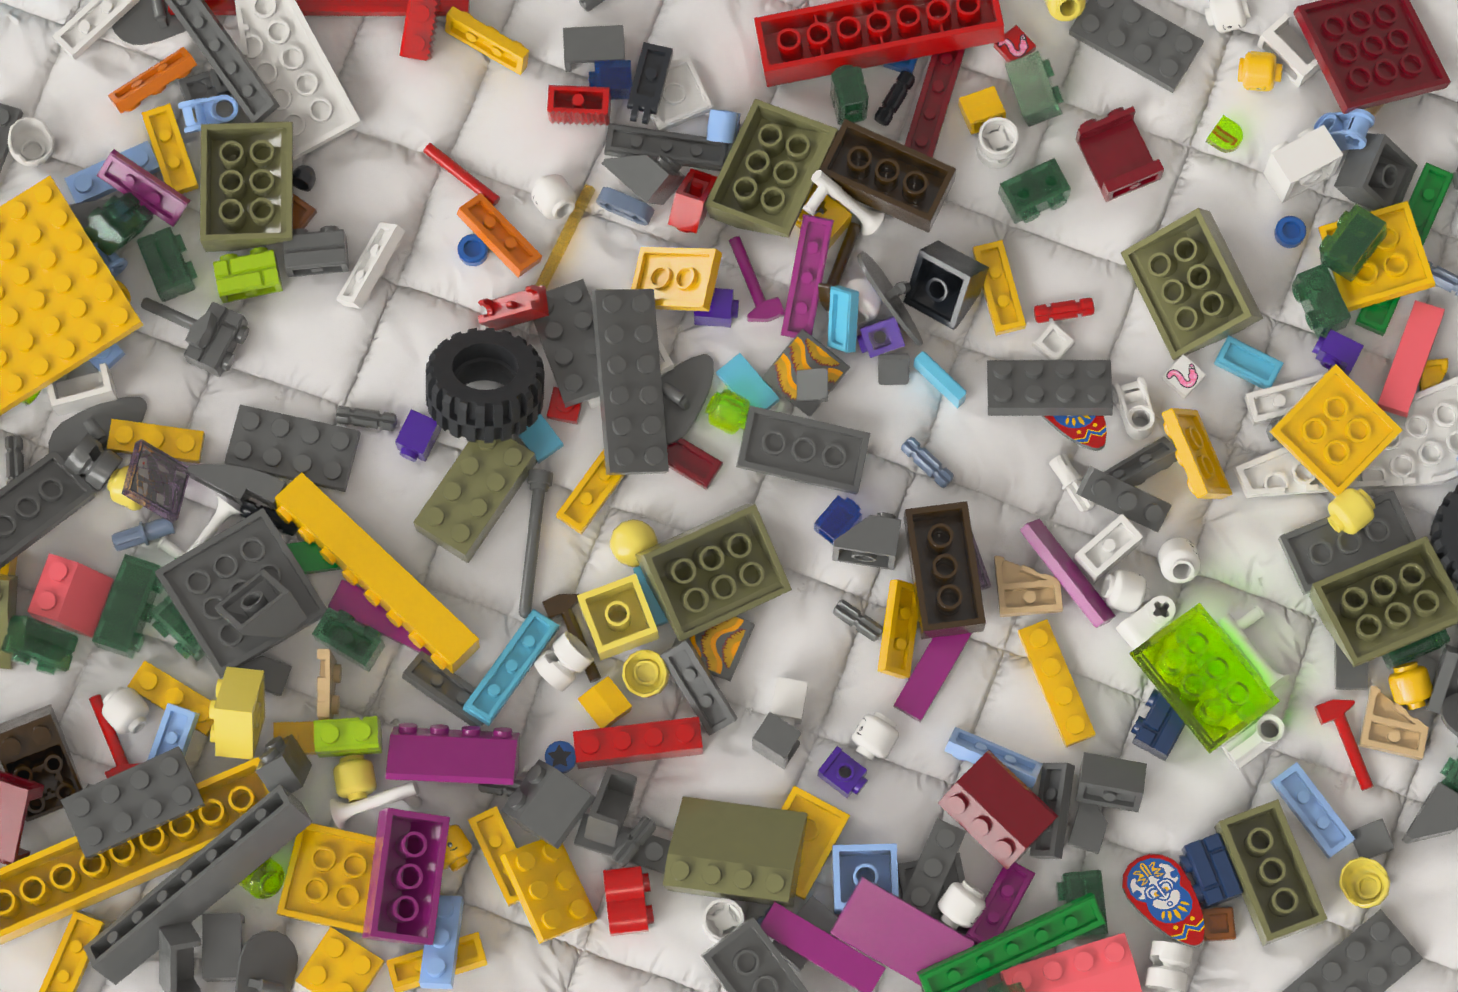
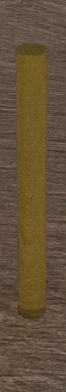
(565, 236)

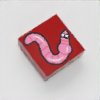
(1016, 45)

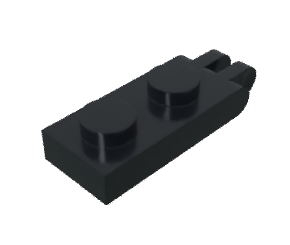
(649, 81)

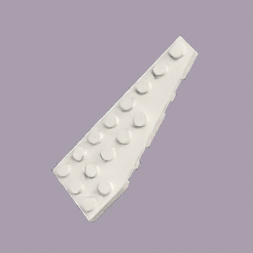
(295, 72)
(1417, 456)

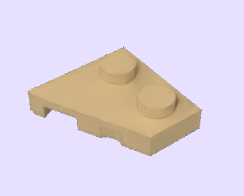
(1025, 591)
(330, 674)
(1391, 728)

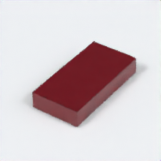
(693, 463)

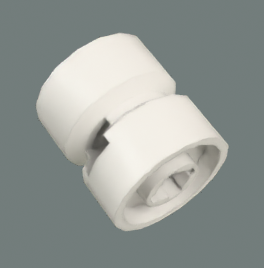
(997, 142)
(562, 663)
(721, 918)
(1168, 966)

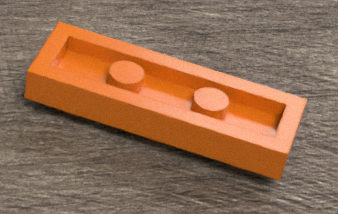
(152, 80)
(499, 235)

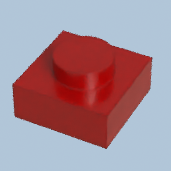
(558, 411)

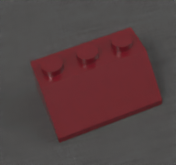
(998, 810)

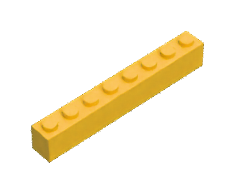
(376, 573)

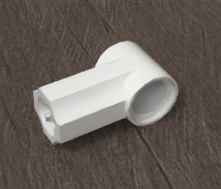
(1252, 741)

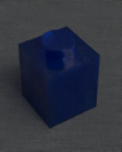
(613, 74)
(838, 519)

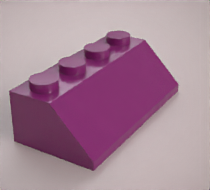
(453, 754)
(406, 877)

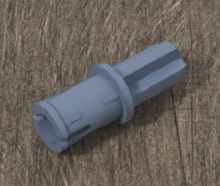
(142, 534)

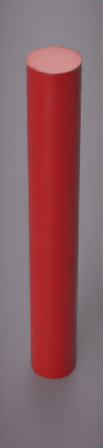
(460, 173)

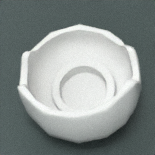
(31, 141)

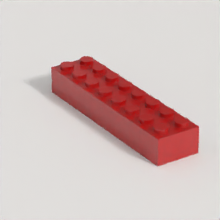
(870, 34)

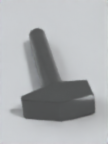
(199, 330)

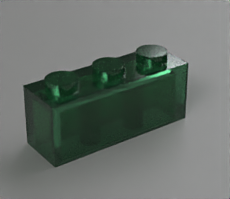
(128, 607)

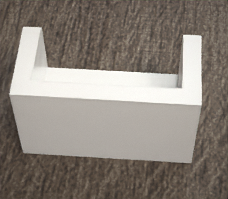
(1290, 51)
(82, 391)
(1107, 549)

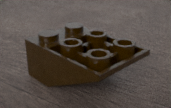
(37, 751)

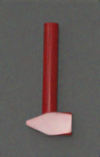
(1335, 711)
(111, 738)

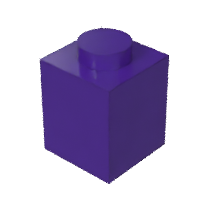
(721, 311)
(417, 436)

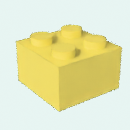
(618, 617)
(238, 713)

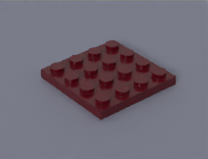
(1371, 51)

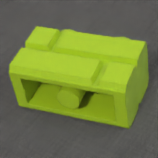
(247, 275)
(347, 736)

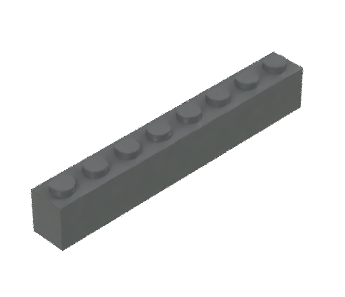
(198, 883)

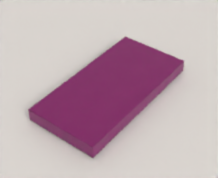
(895, 931)

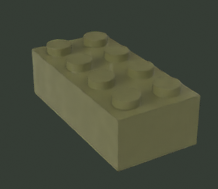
(474, 495)
(1271, 872)

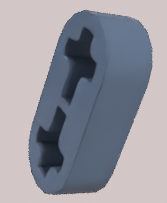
(625, 206)

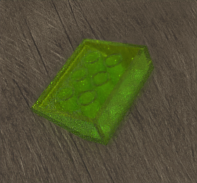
(1205, 678)

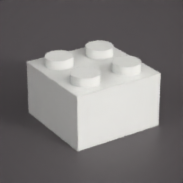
(1302, 163)

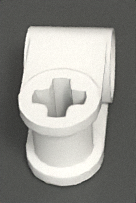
(1133, 402)
(1144, 624)

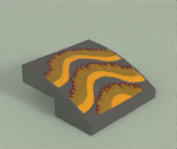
(803, 354)
(722, 646)

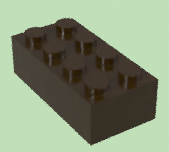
(888, 175)
(944, 570)

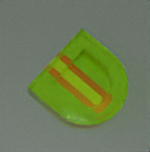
(1225, 135)

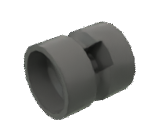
(93, 461)

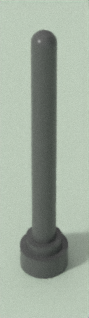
(539, 483)

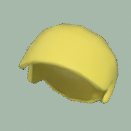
(631, 538)
(645, 673)
(1364, 882)

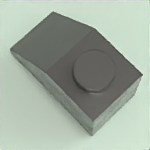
(1436, 816)

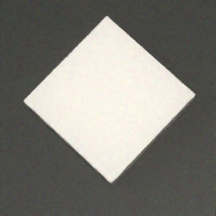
(682, 96)

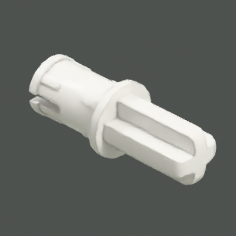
(1070, 480)

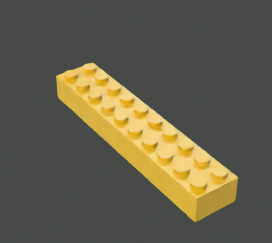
(64, 881)

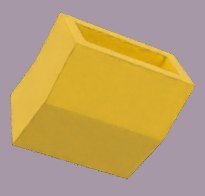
(980, 107)
(605, 703)

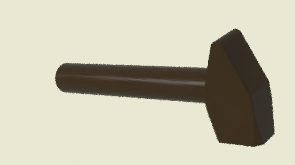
(839, 264)
(562, 606)

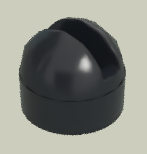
(304, 178)

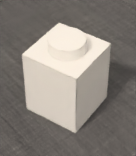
(789, 700)

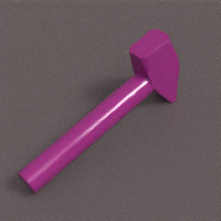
(764, 309)

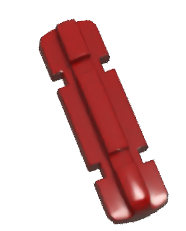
(1064, 310)

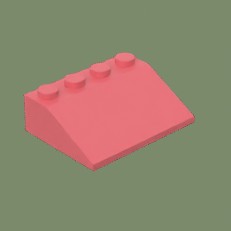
(1086, 968)

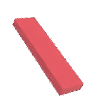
(1411, 358)

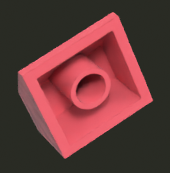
(70, 596)

